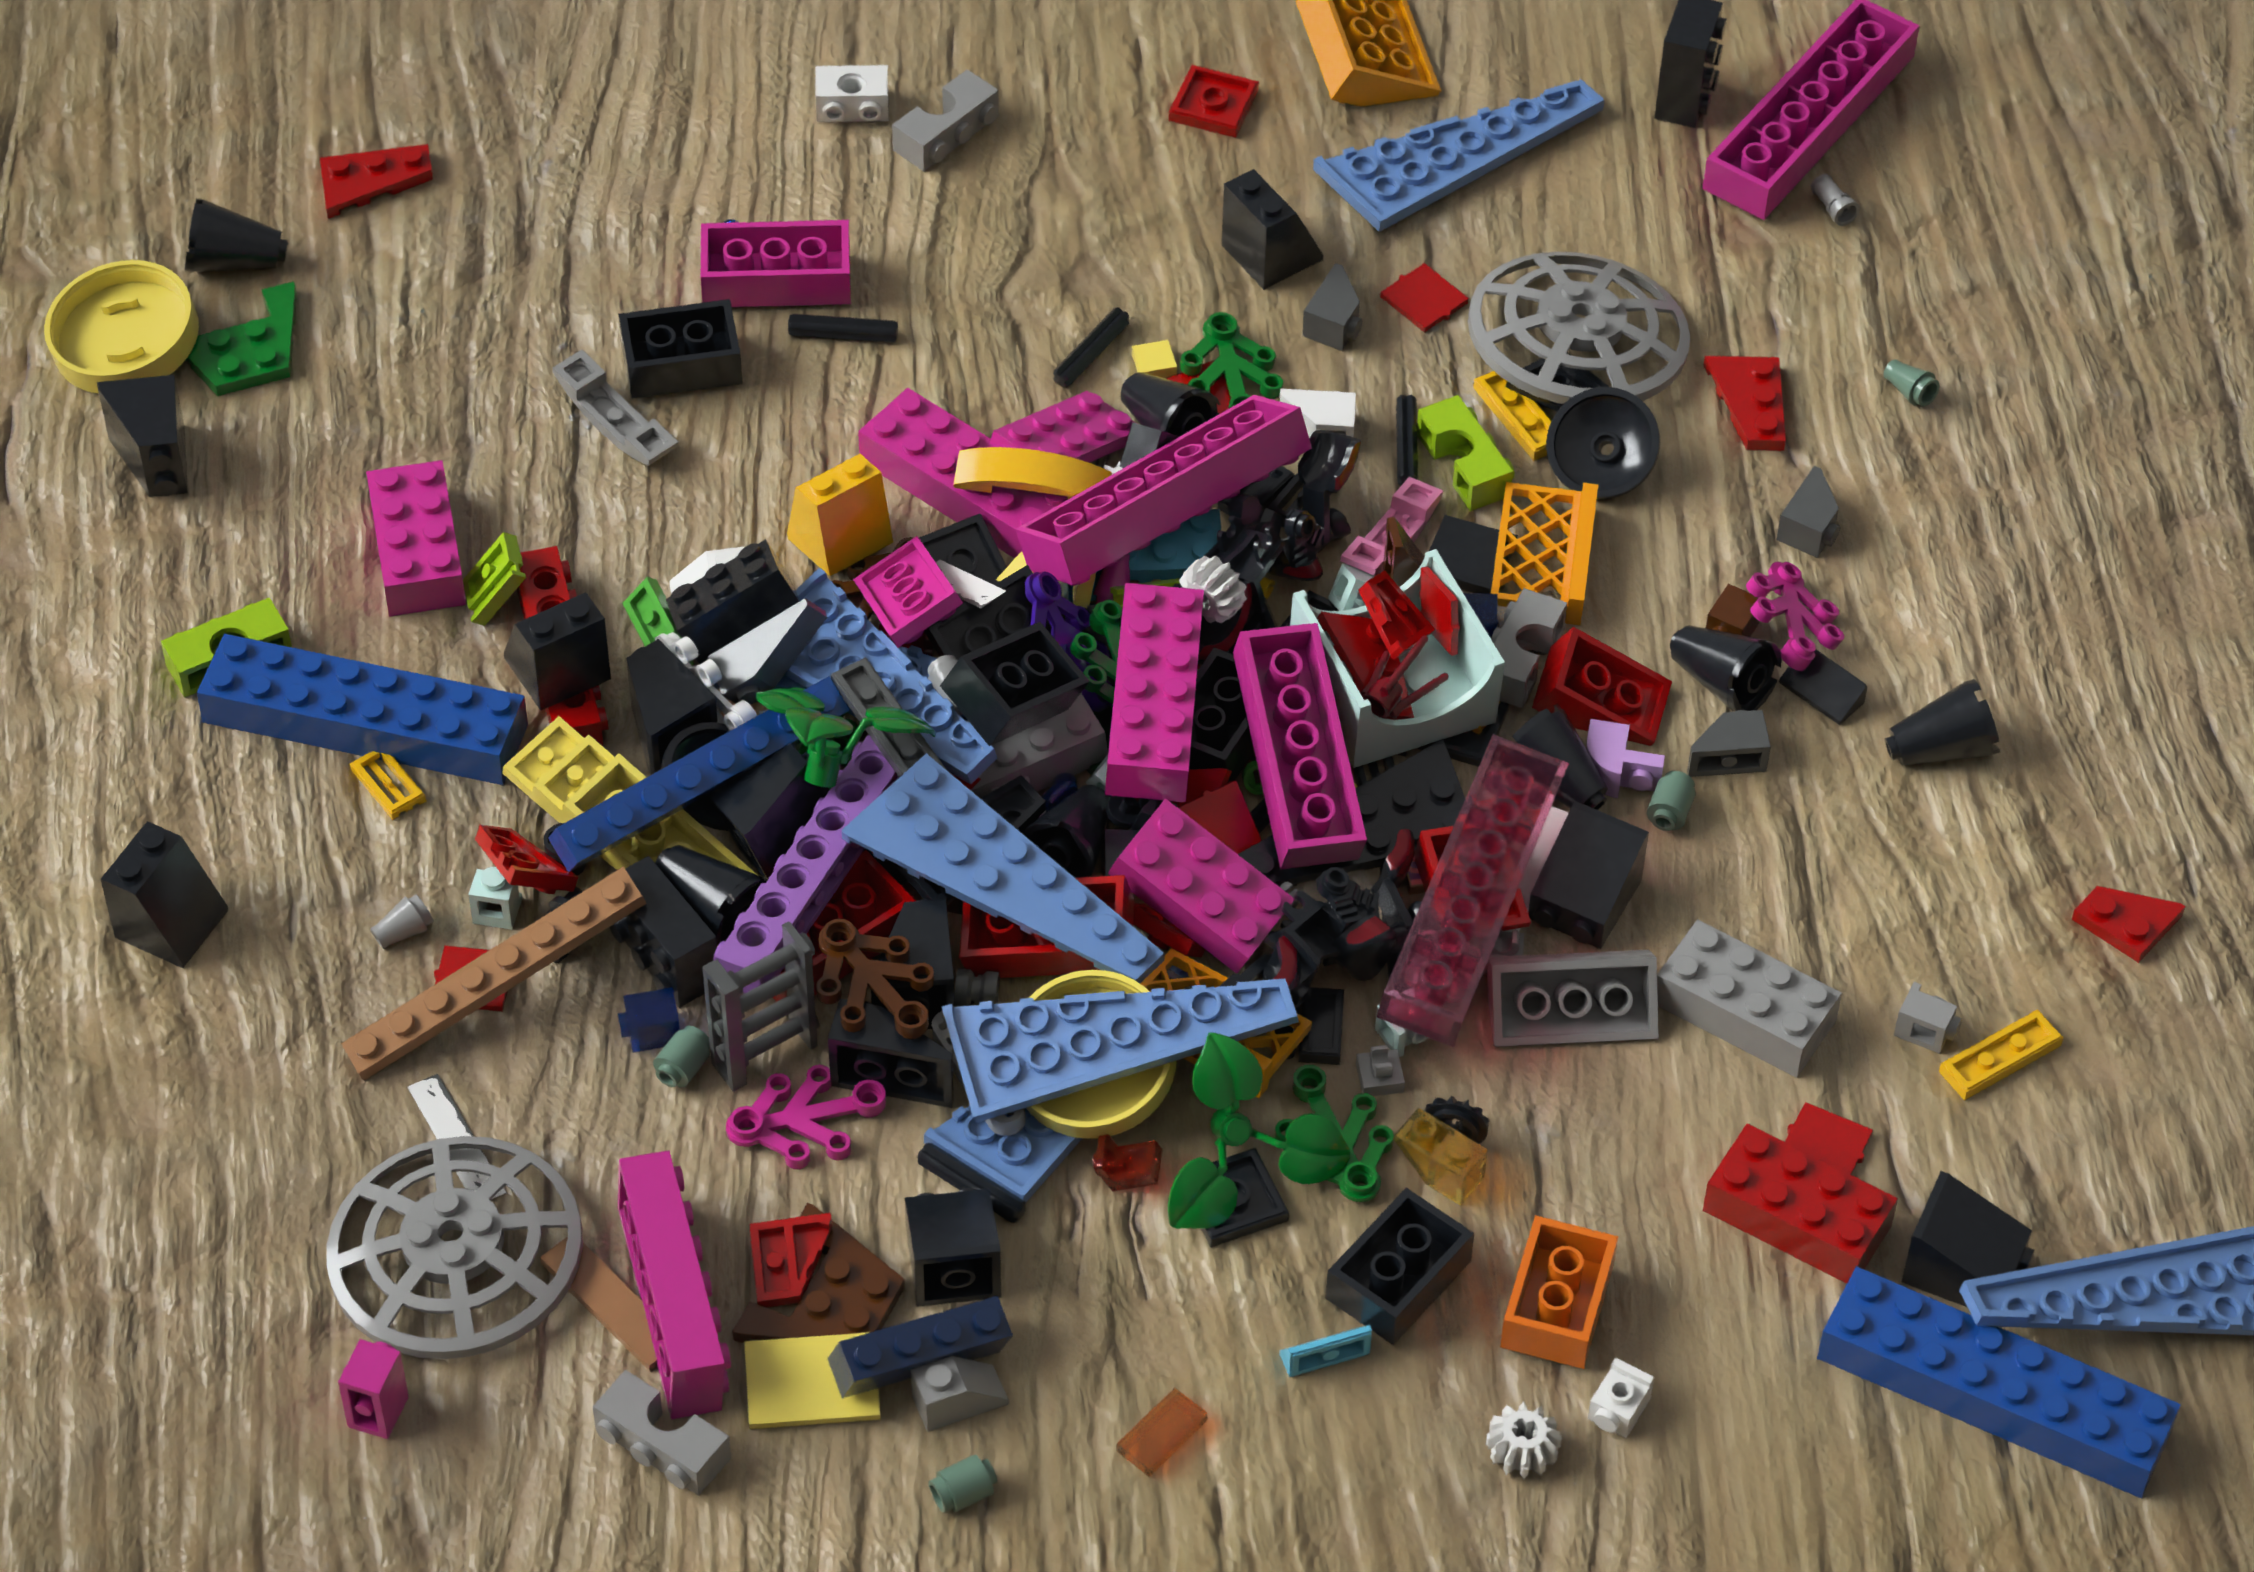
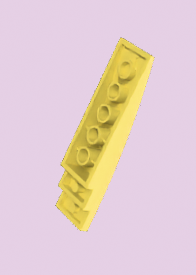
(577, 773)

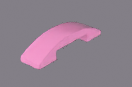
(1411, 507)

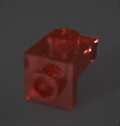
(1127, 1165)

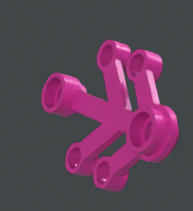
(1788, 583)
(801, 1116)

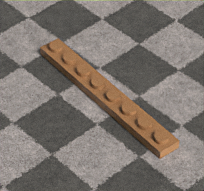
(493, 973)

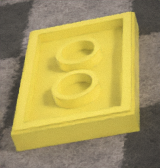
(796, 1387)

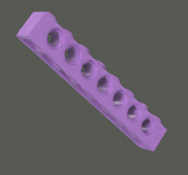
(811, 867)

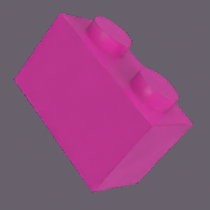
(373, 1388)

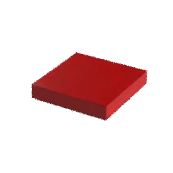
(1213, 101)

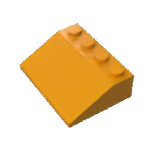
(1369, 50)

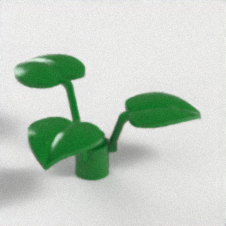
(813, 729)
(1220, 1079)

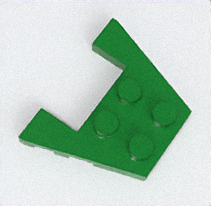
(250, 351)

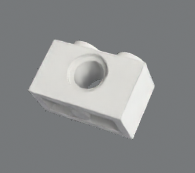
(852, 93)

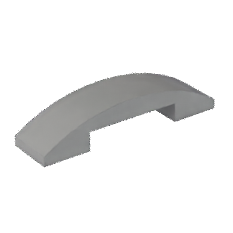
(610, 412)

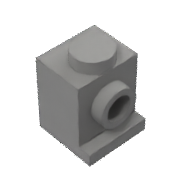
(1927, 1020)

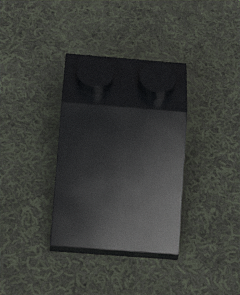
(905, 1067)

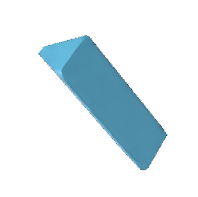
(1327, 1351)

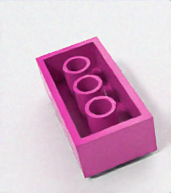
(776, 263)
(416, 538)
(1201, 885)

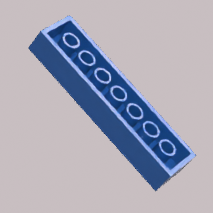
(362, 708)
(1998, 1382)

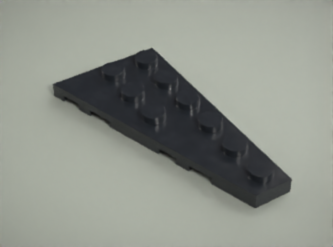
(1411, 795)

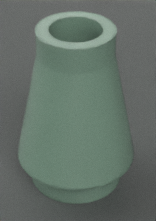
(1912, 382)

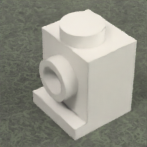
(1621, 1398)

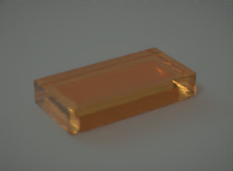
(1161, 1432)

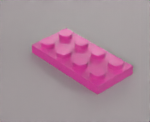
(1075, 428)
(908, 592)

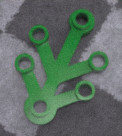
(1224, 333)
(1105, 621)
(1354, 1170)

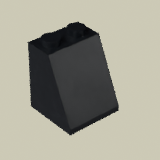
(1264, 231)
(148, 431)
(560, 651)
(665, 699)
(768, 807)
(1589, 875)
(161, 896)
(927, 931)
(1963, 1240)
(953, 1247)

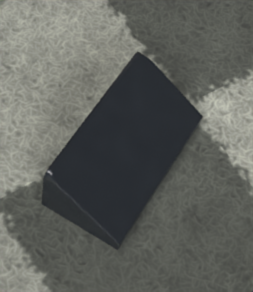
(1826, 687)

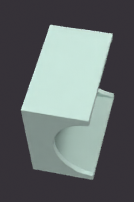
(1454, 707)

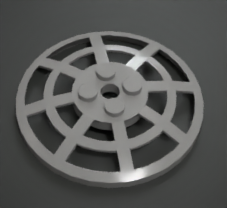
(1557, 319)
(457, 1259)

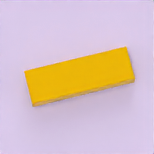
(1516, 412)
(2001, 1054)

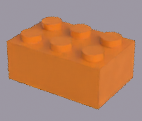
(1559, 1292)

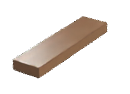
(608, 1301)

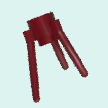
(1386, 692)

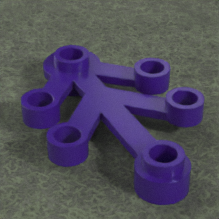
(1047, 603)

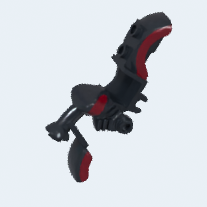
(1254, 541)
(1342, 929)

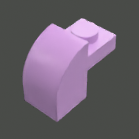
(1619, 766)

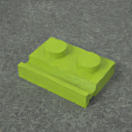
(494, 578)

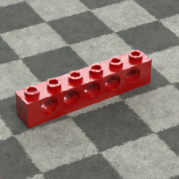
(545, 588)

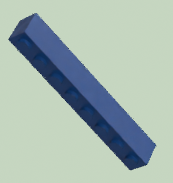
(682, 783)

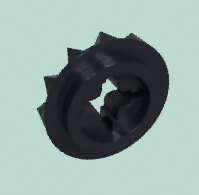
(1471, 1119)

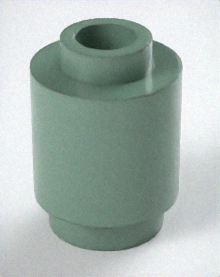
(1671, 801)
(682, 1057)
(963, 1484)

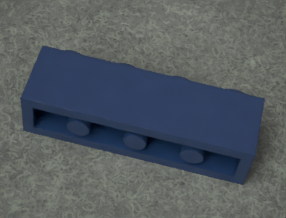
(892, 1352)

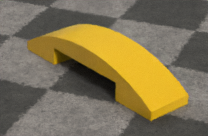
(1025, 470)

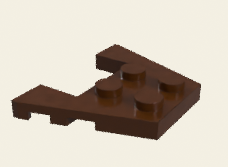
(846, 1296)

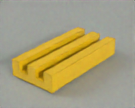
(403, 803)

